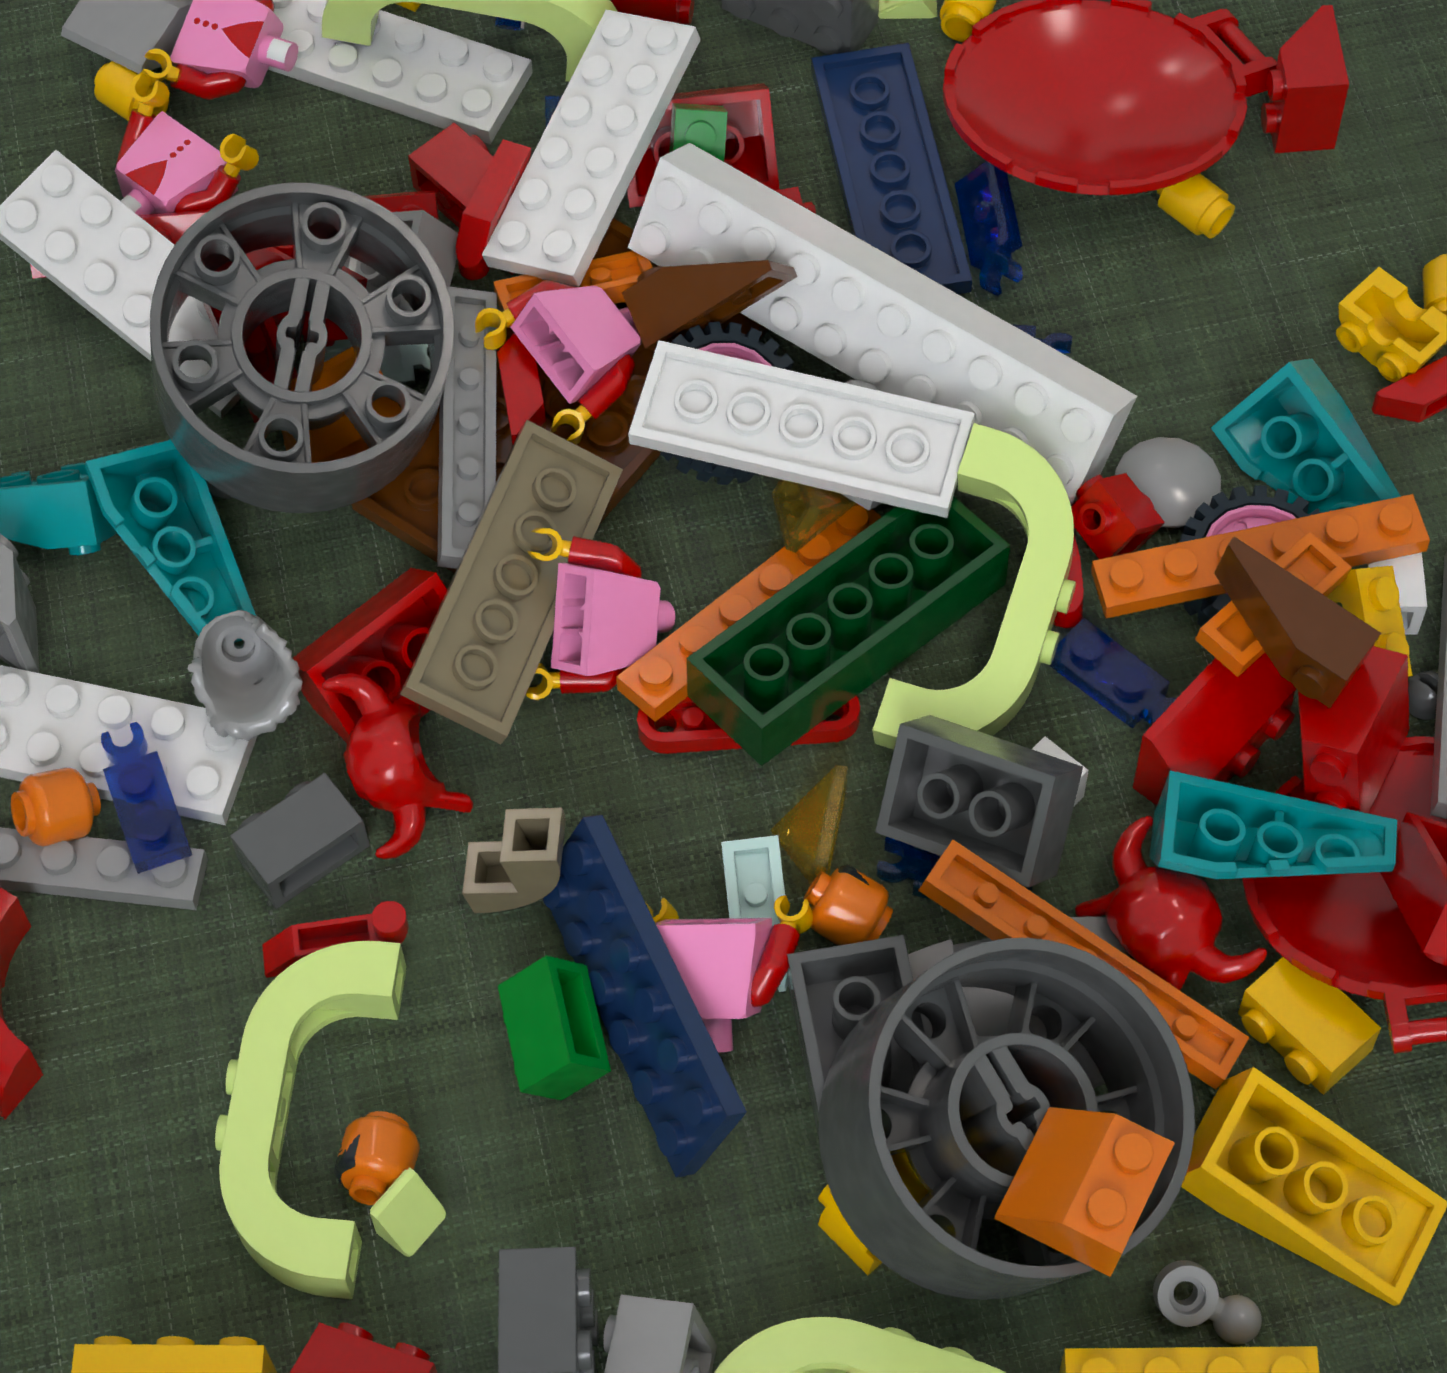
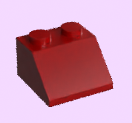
(1307, 88)

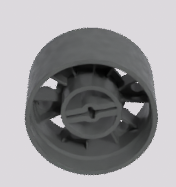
(325, 230)
(983, 1102)

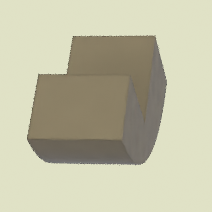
(518, 867)

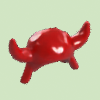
(389, 763)
(1166, 917)

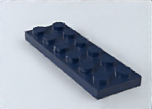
(890, 161)
(643, 1000)

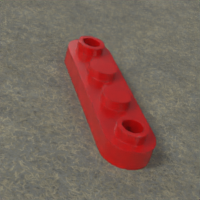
(698, 732)

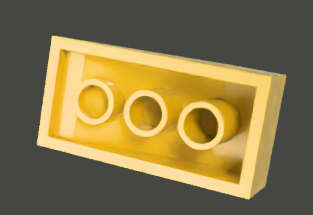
(1311, 1186)

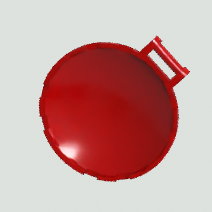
(1102, 93)
(1350, 926)

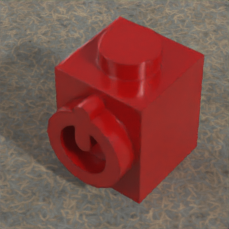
(1114, 515)

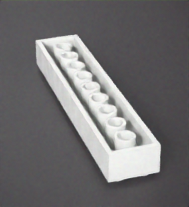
(881, 315)

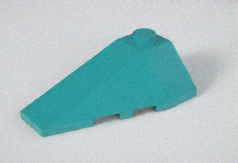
(1304, 441)
(53, 511)
(171, 528)
(1254, 833)

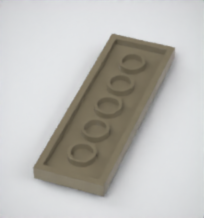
(500, 597)

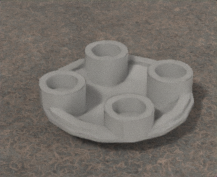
(1173, 476)

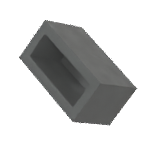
(299, 839)

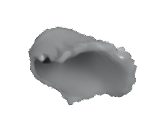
(245, 685)

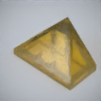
(806, 511)
(813, 825)

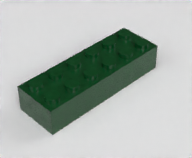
(844, 625)

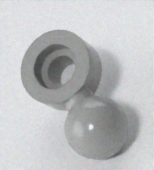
(1233, 1317)

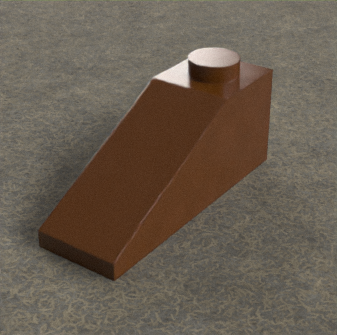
(680, 297)
(1300, 629)

